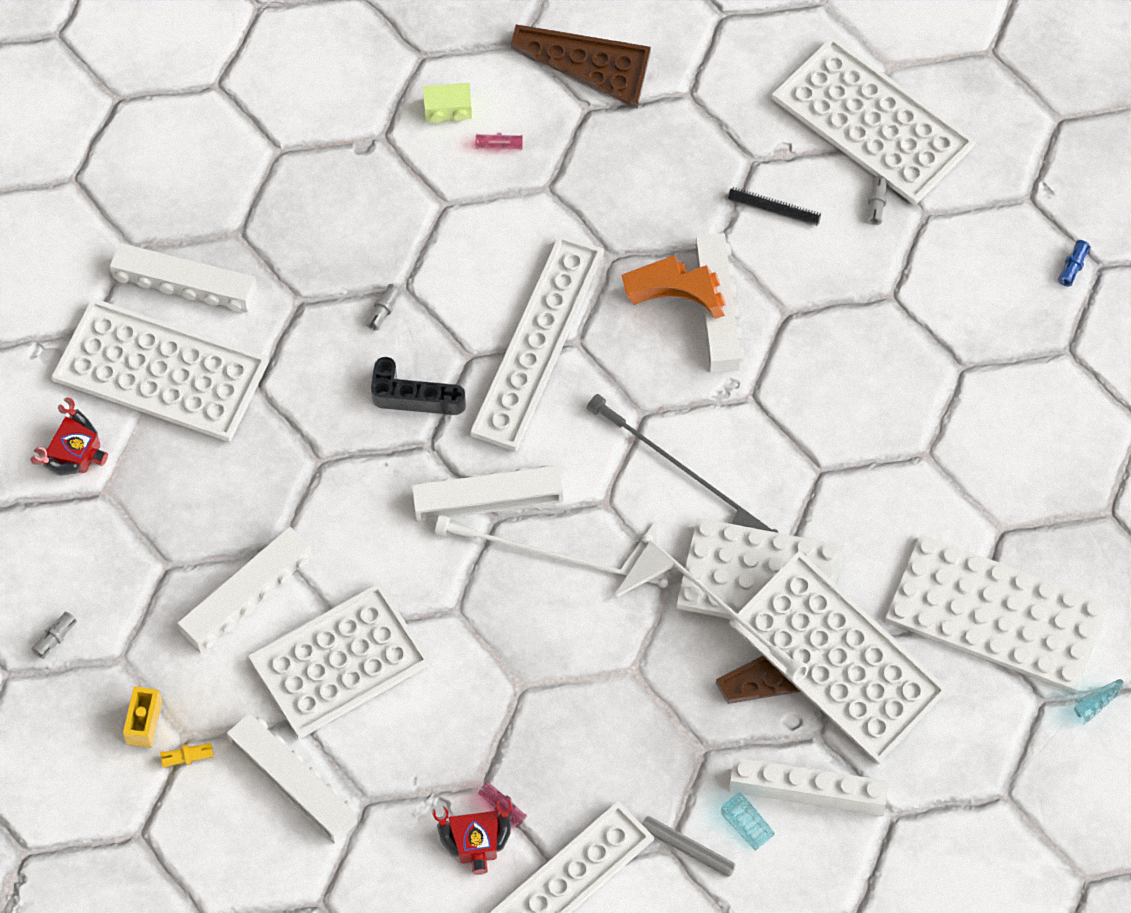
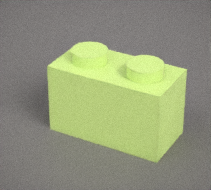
(447, 102)

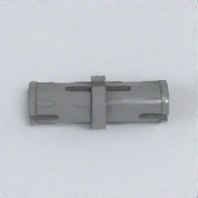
(877, 201)
(383, 307)
(54, 635)

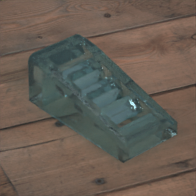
(1091, 704)
(746, 807)

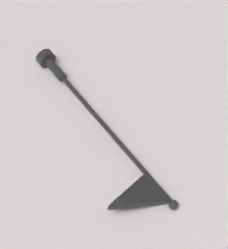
(742, 517)

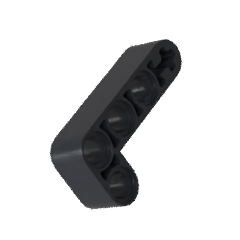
(418, 389)

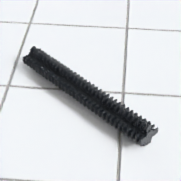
(774, 206)

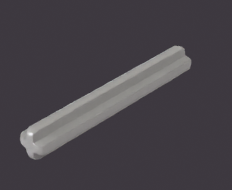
(689, 846)

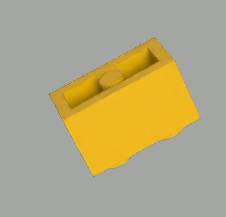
(142, 717)

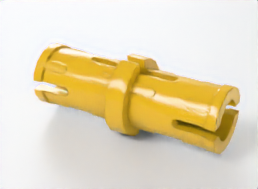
(187, 754)

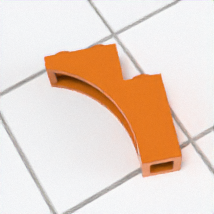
(671, 279)

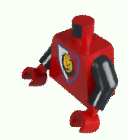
(72, 446)
(475, 835)

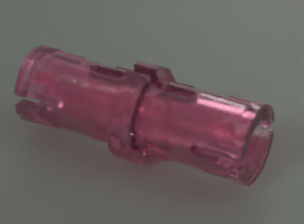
(482, 141)
(492, 795)

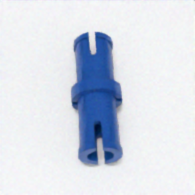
(1074, 263)

